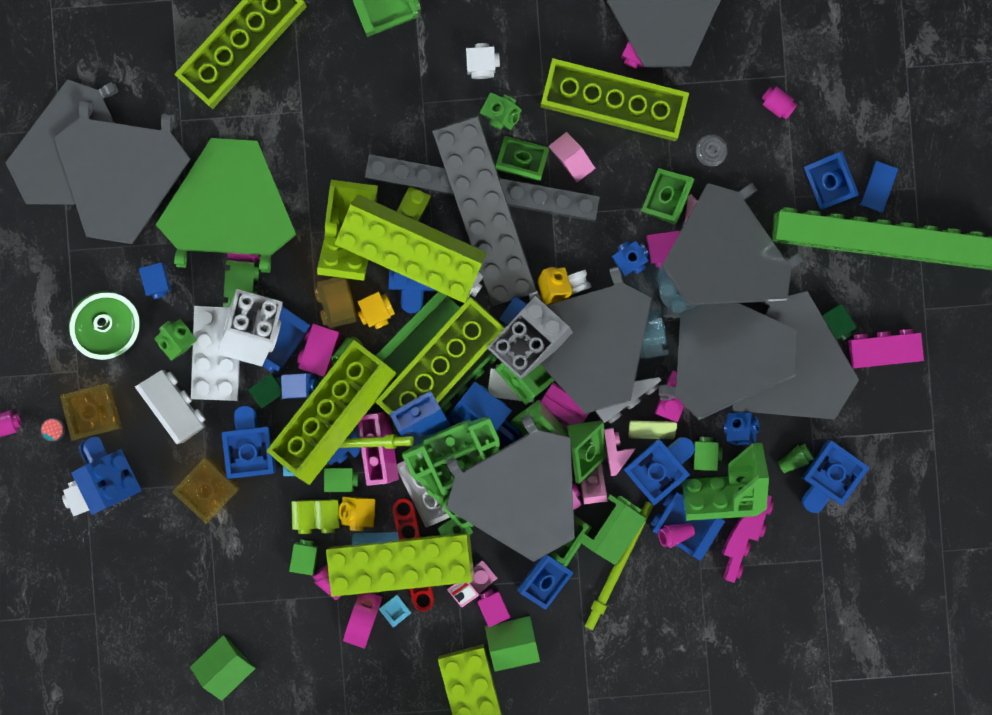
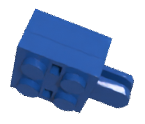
(411, 291)
(479, 404)
(248, 446)
(659, 466)
(105, 477)
(829, 477)

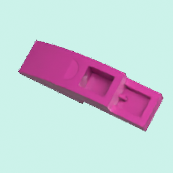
(737, 541)

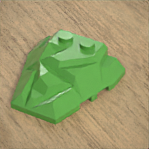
(467, 441)

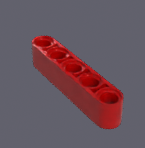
(411, 519)

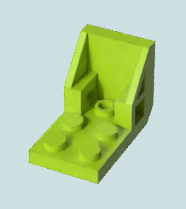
(334, 259)

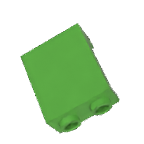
(385, 14)
(530, 385)
(617, 531)

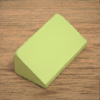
(652, 429)

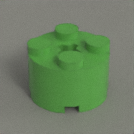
(239, 277)

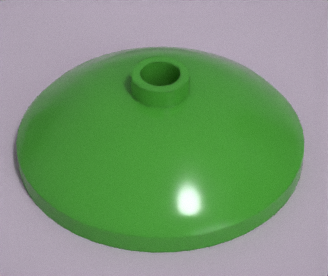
(106, 338)

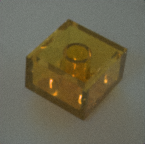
(337, 302)
(90, 411)
(206, 490)

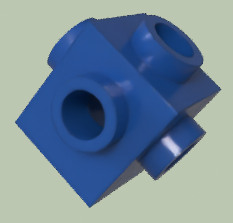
(627, 266)
(741, 428)

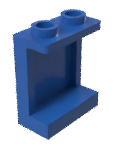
(290, 336)
(420, 418)
(704, 529)

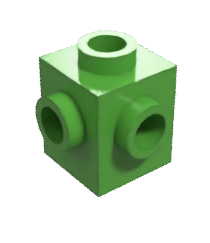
(501, 111)
(175, 338)

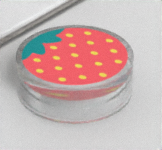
(52, 429)

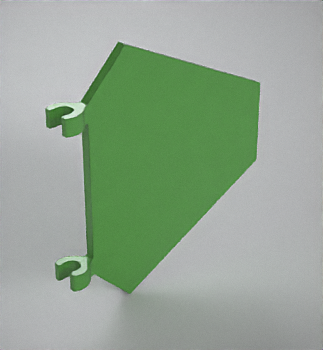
(228, 205)

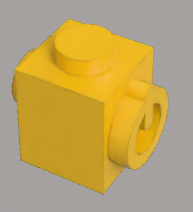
(554, 285)
(375, 310)
(357, 512)

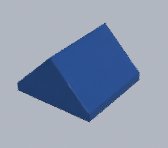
(831, 180)
(544, 581)

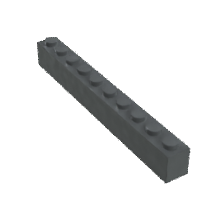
(517, 193)

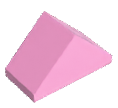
(572, 157)

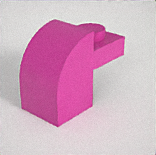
(362, 619)

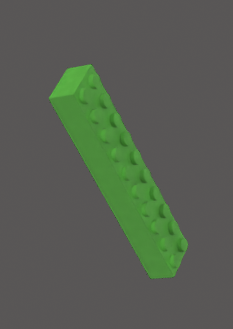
(882, 238)

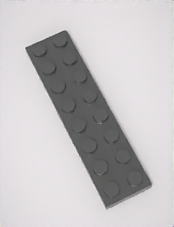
(484, 209)

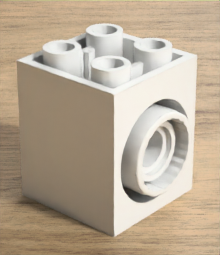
(250, 327)

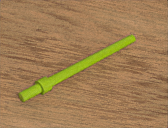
(387, 441)
(600, 605)

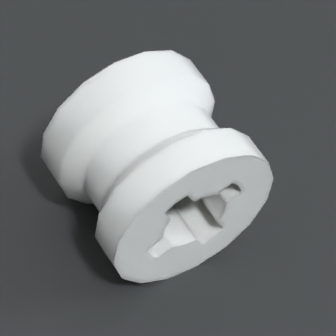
(579, 282)

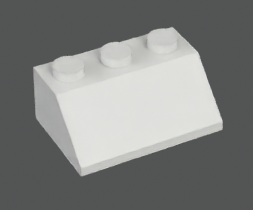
(171, 406)
(427, 506)

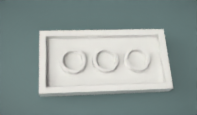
(212, 374)

